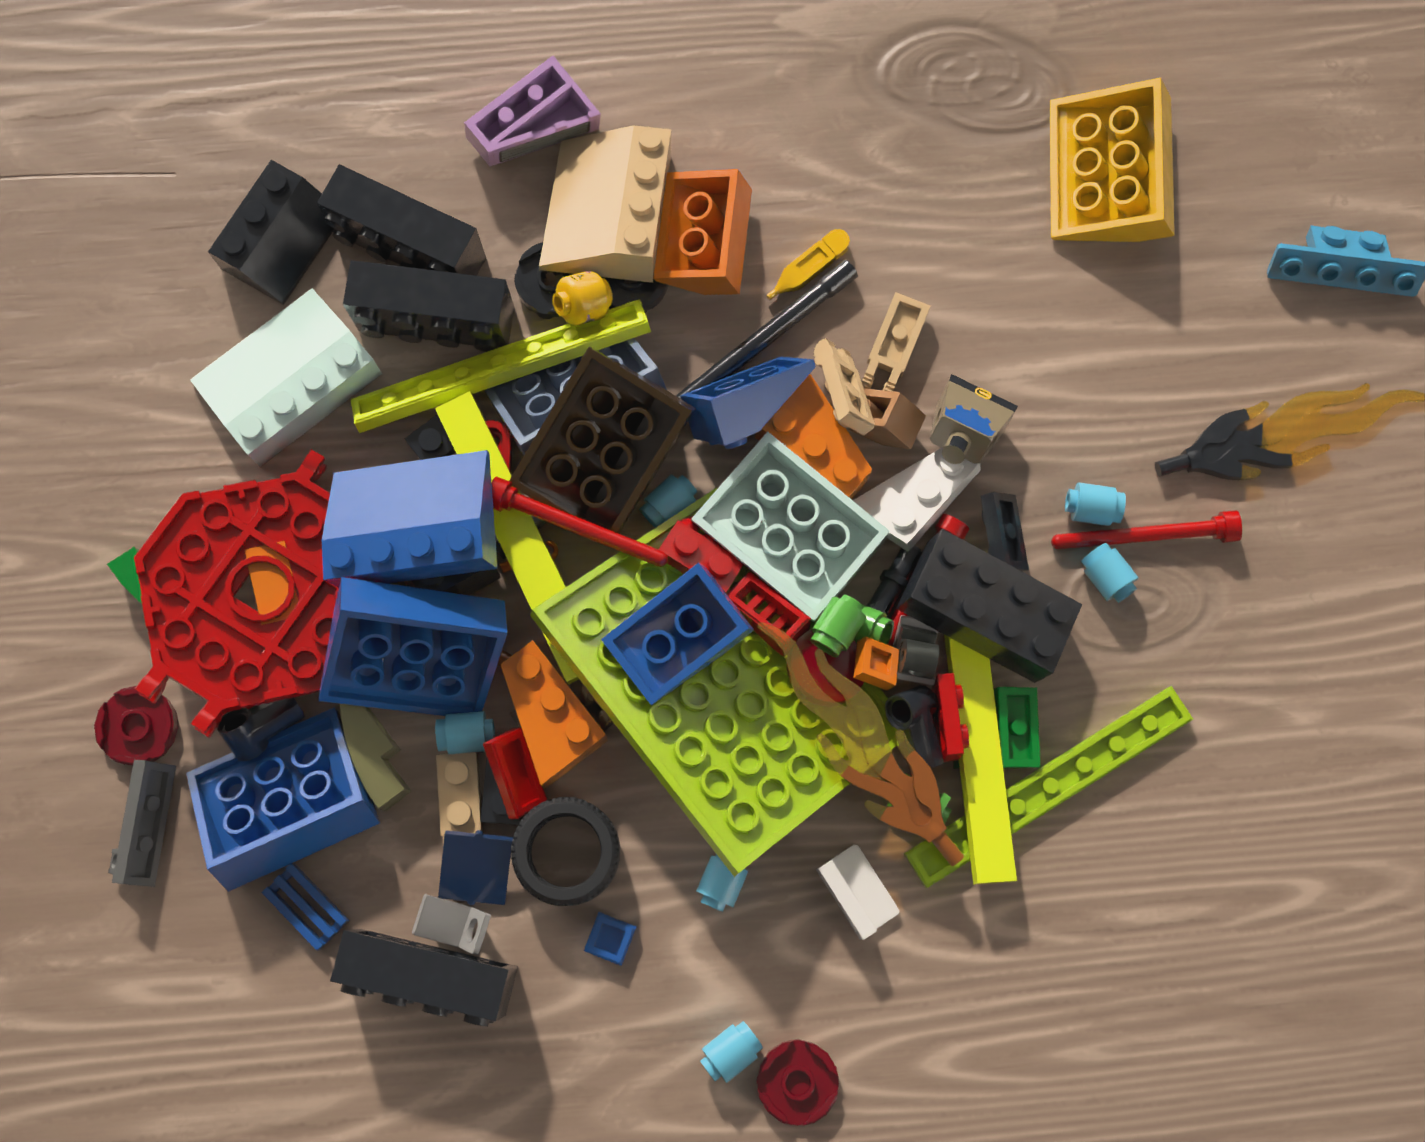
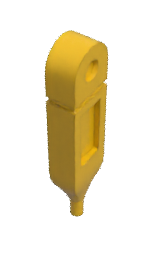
(812, 262)

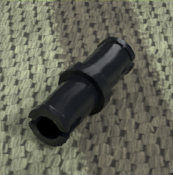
(895, 580)

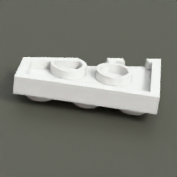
(917, 496)

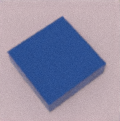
(610, 938)

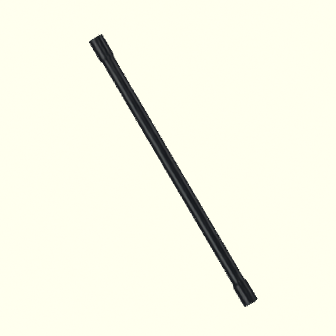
(825, 288)

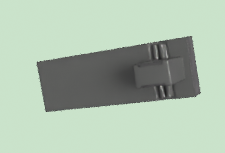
(143, 824)

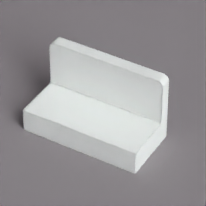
(858, 891)

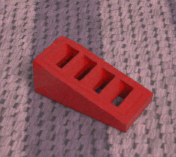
(788, 612)

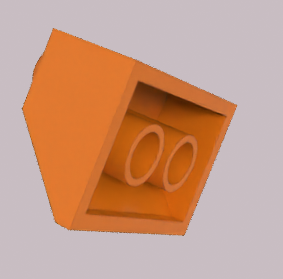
(703, 231)

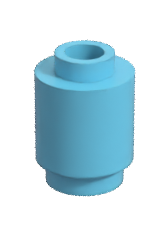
(668, 499)
(1095, 504)
(1110, 573)
(464, 732)
(719, 885)
(731, 1052)

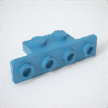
(1347, 261)

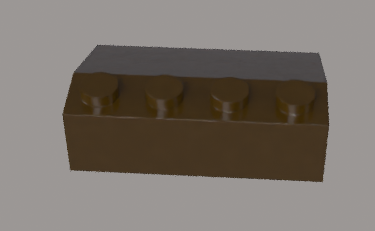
(602, 442)

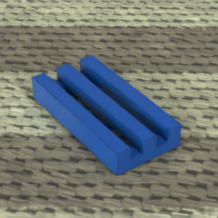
(302, 927)

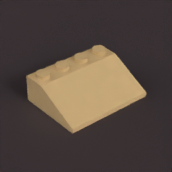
(608, 204)

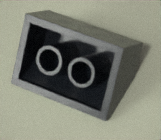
(273, 233)

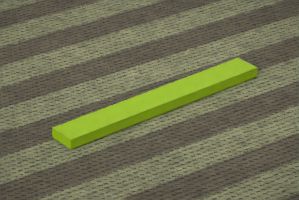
(1065, 776)

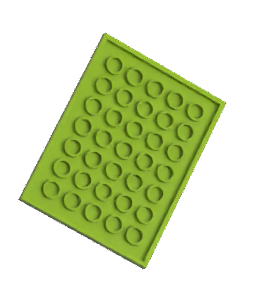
(724, 742)

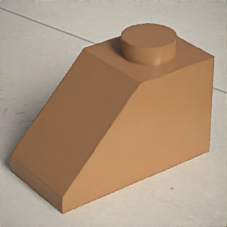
(894, 417)

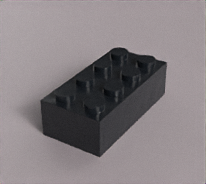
(398, 226)
(429, 305)
(989, 606)
(423, 974)

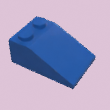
(744, 401)
(677, 634)

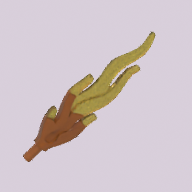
(865, 741)

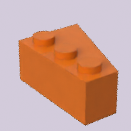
(813, 434)
(550, 715)

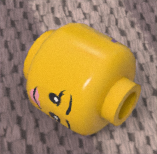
(582, 298)

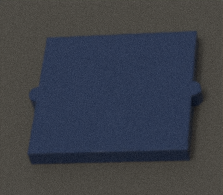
(475, 867)

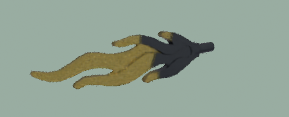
(1271, 444)

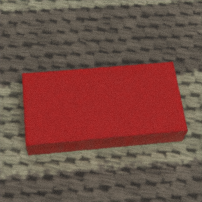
(514, 772)

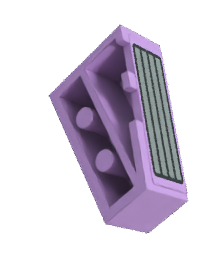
(532, 115)

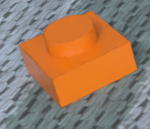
(876, 663)

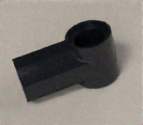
(914, 714)
(250, 729)

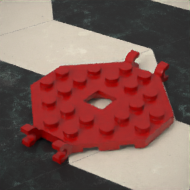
(197, 567)

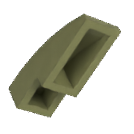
(370, 753)

